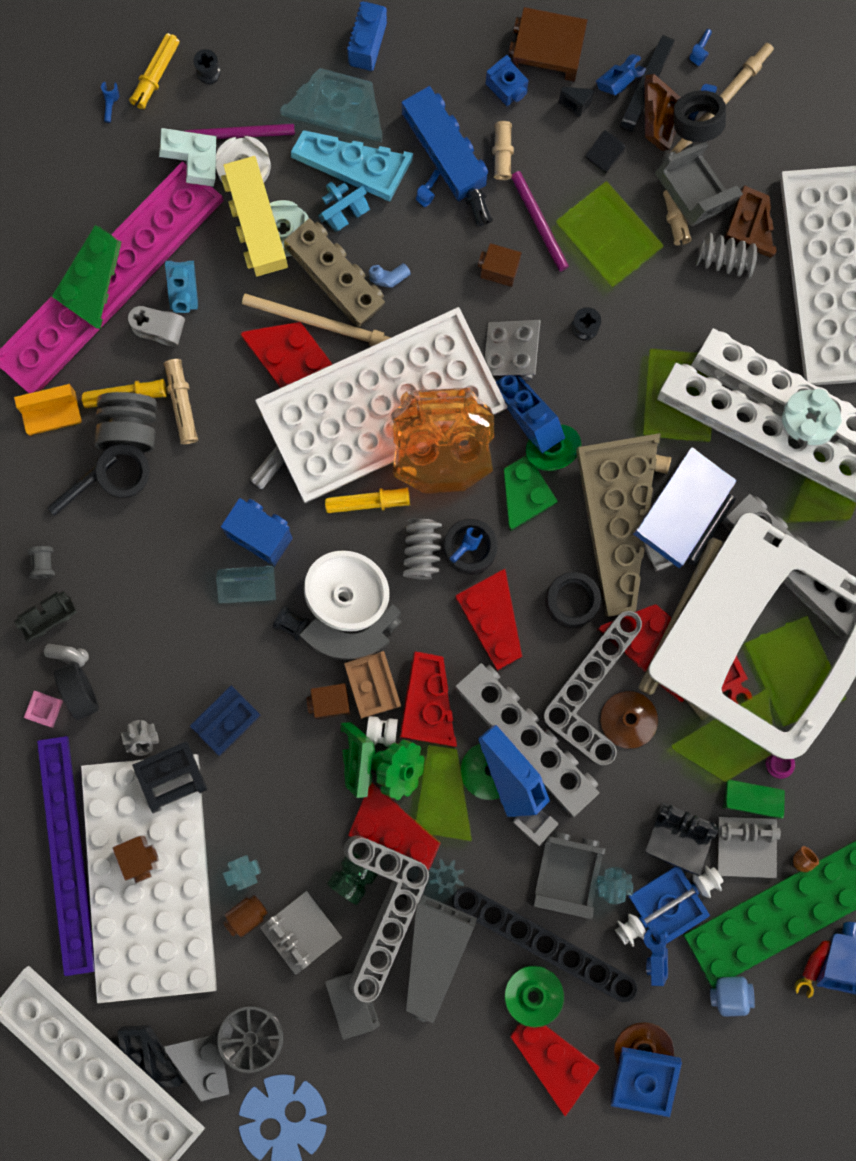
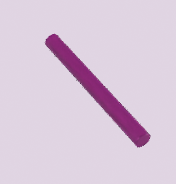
(250, 131)
(539, 221)

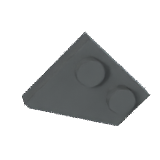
(200, 1066)

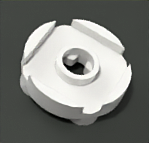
(242, 148)

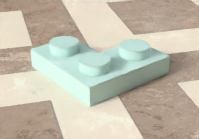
(196, 149)

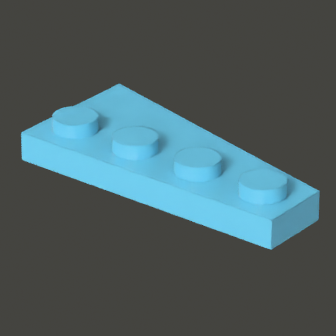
(356, 164)

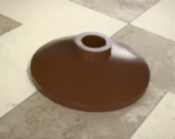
(616, 727)
(648, 1033)

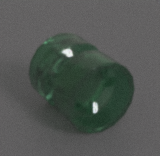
(351, 880)

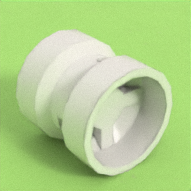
(375, 727)

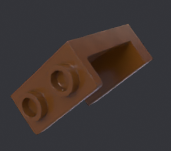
(548, 41)

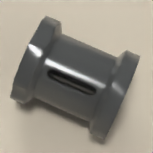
(41, 562)

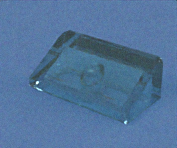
(246, 584)

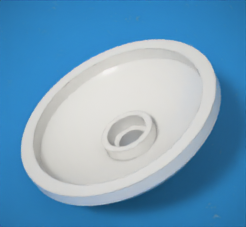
(353, 578)

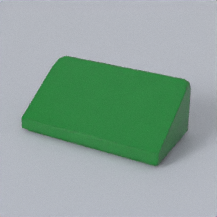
(754, 799)

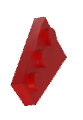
(492, 618)
(427, 704)
(390, 826)
(556, 1063)

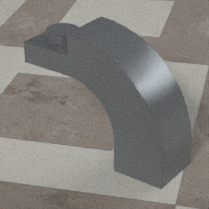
(351, 647)

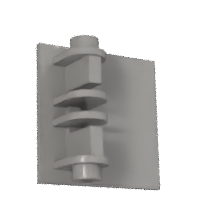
(512, 348)
(747, 847)
(301, 932)

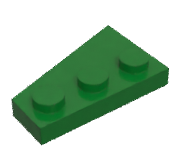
(89, 276)

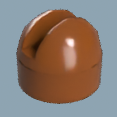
(805, 859)

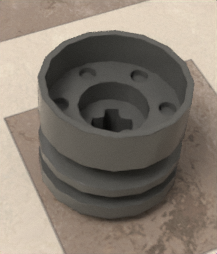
(125, 421)

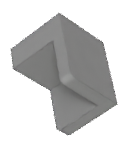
(536, 826)

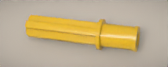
(154, 71)
(153, 389)
(381, 499)

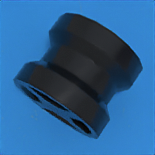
(586, 330)

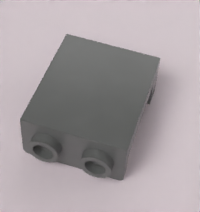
(695, 185)
(568, 875)

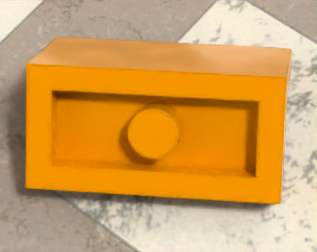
(49, 409)

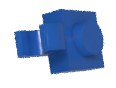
(618, 77)
(658, 962)

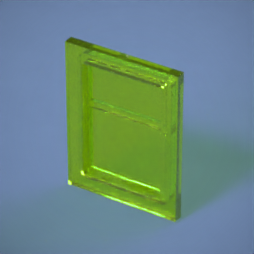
(609, 234)
(662, 417)
(790, 667)

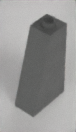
(436, 952)

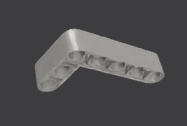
(588, 686)
(387, 913)

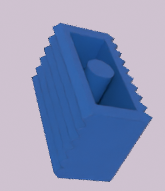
(367, 35)

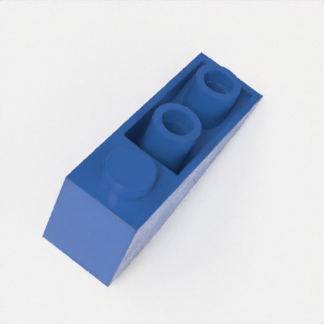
(531, 412)
(515, 778)

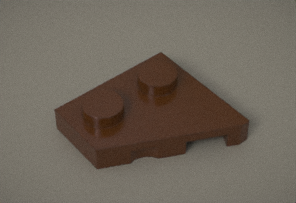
(659, 112)
(752, 221)

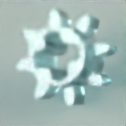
(242, 872)
(454, 873)
(615, 885)

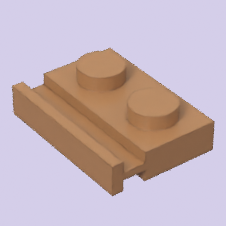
(372, 685)

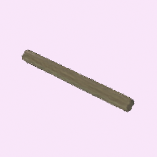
(647, 684)

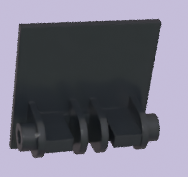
(681, 838)

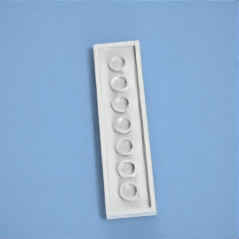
(97, 1069)

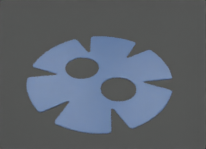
(280, 1093)

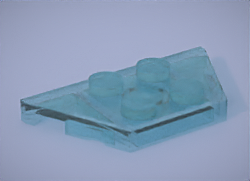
(337, 104)

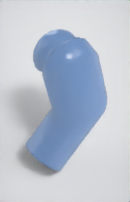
(386, 278)

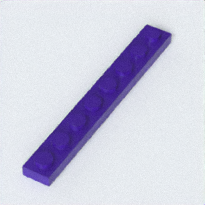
(66, 856)

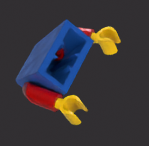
(832, 963)

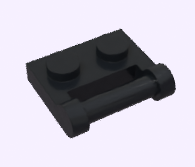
(165, 768)

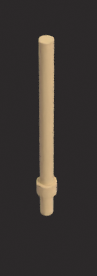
(750, 68)
(372, 337)

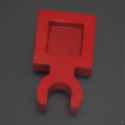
(733, 681)

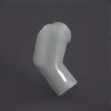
(66, 654)

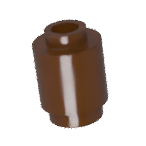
(245, 916)

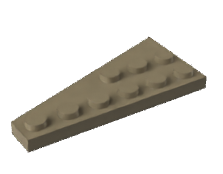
(617, 498)

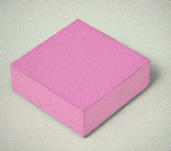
(43, 709)

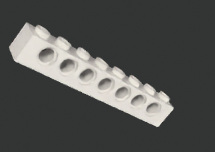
(760, 386)
(751, 433)

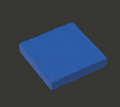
(646, 1082)

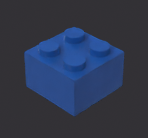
(257, 531)

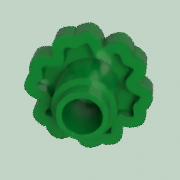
(398, 769)

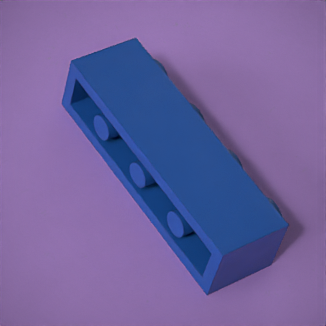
(444, 143)

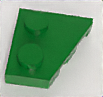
(525, 493)
(357, 760)

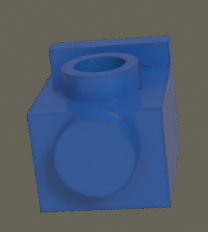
(506, 90)

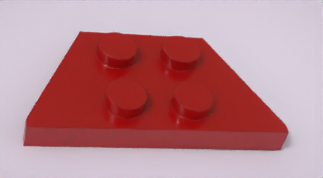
(286, 352)
(647, 640)

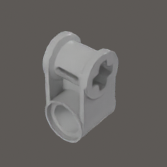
(161, 326)

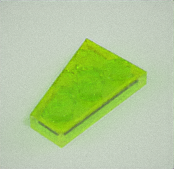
(442, 796)

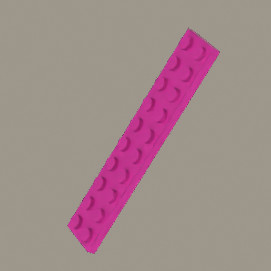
(147, 241)

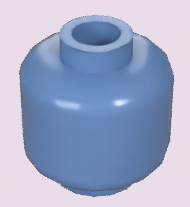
(733, 996)

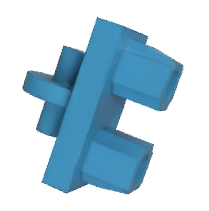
(354, 200)
(181, 286)

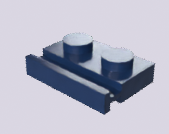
(225, 720)

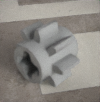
(139, 738)

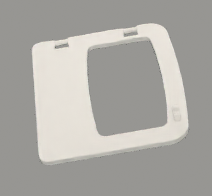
(720, 616)

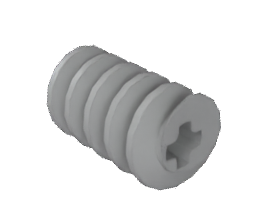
(727, 254)
(421, 548)

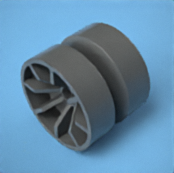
(250, 1039)

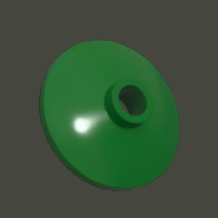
(558, 455)
(474, 775)
(549, 994)

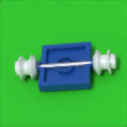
(669, 905)

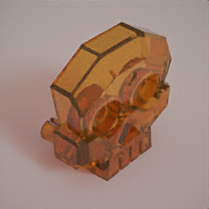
(442, 462)

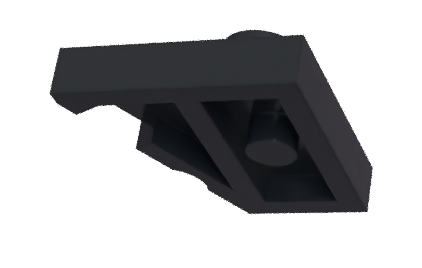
(145, 1051)

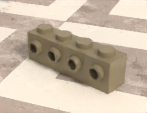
(334, 273)

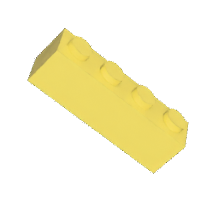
(255, 216)

